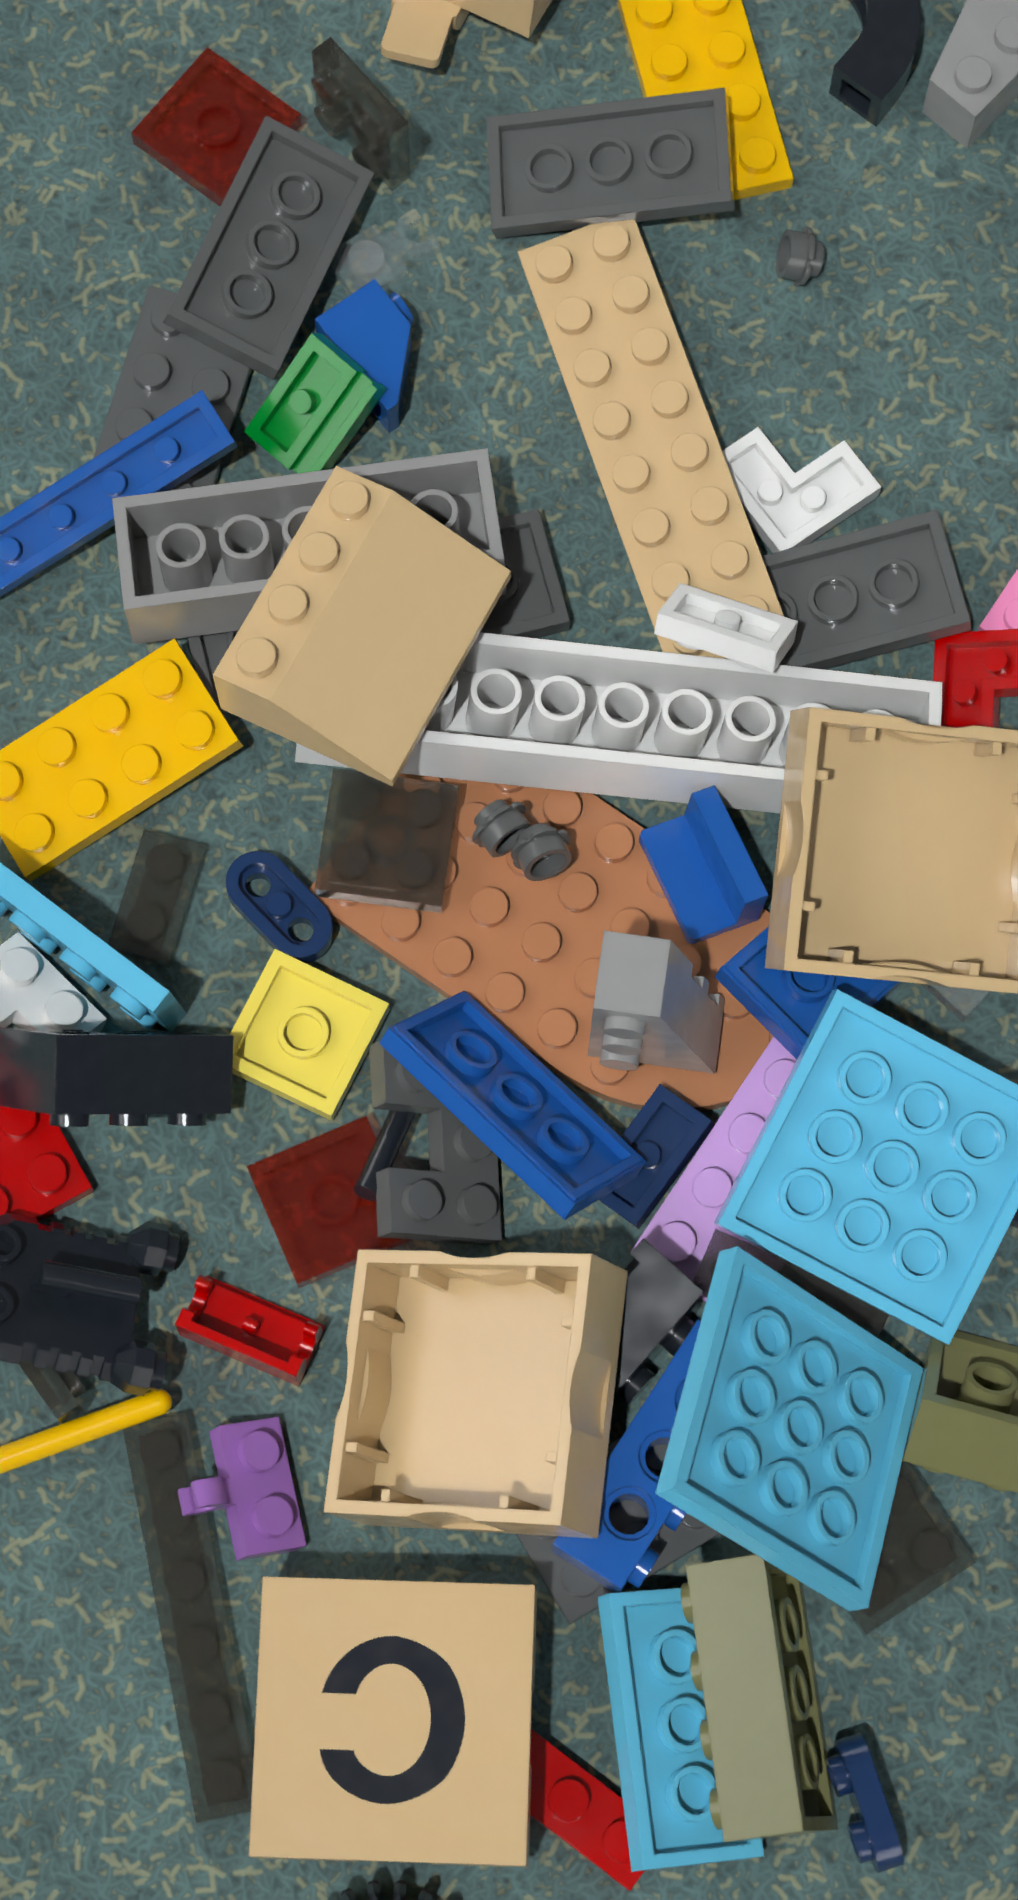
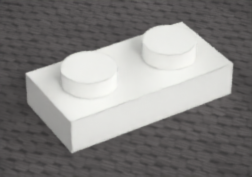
(726, 628)

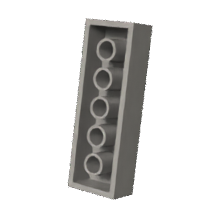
(206, 552)

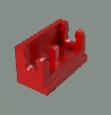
(250, 1329)

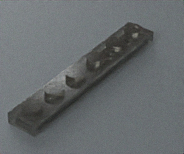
(192, 1620)

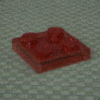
(209, 124)
(315, 1205)

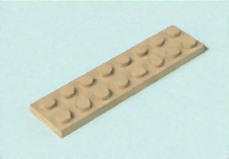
(645, 419)

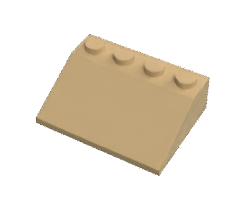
(360, 628)

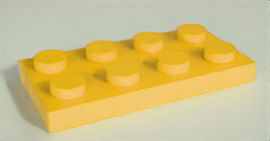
(707, 47)
(108, 759)

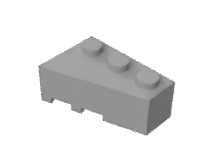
(976, 70)
(652, 1007)

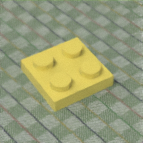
(305, 1034)

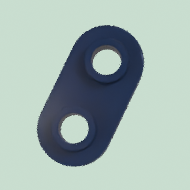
(281, 908)
(874, 1832)

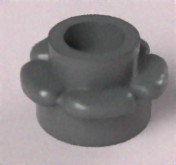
(799, 256)
(499, 826)
(542, 852)

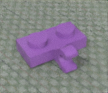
(252, 1488)

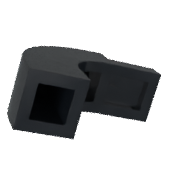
(880, 60)

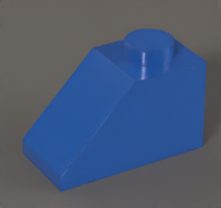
(377, 336)

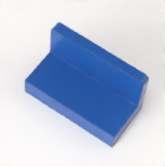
(704, 869)

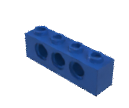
(628, 1557)

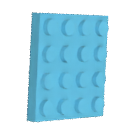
(884, 1168)
(791, 1430)

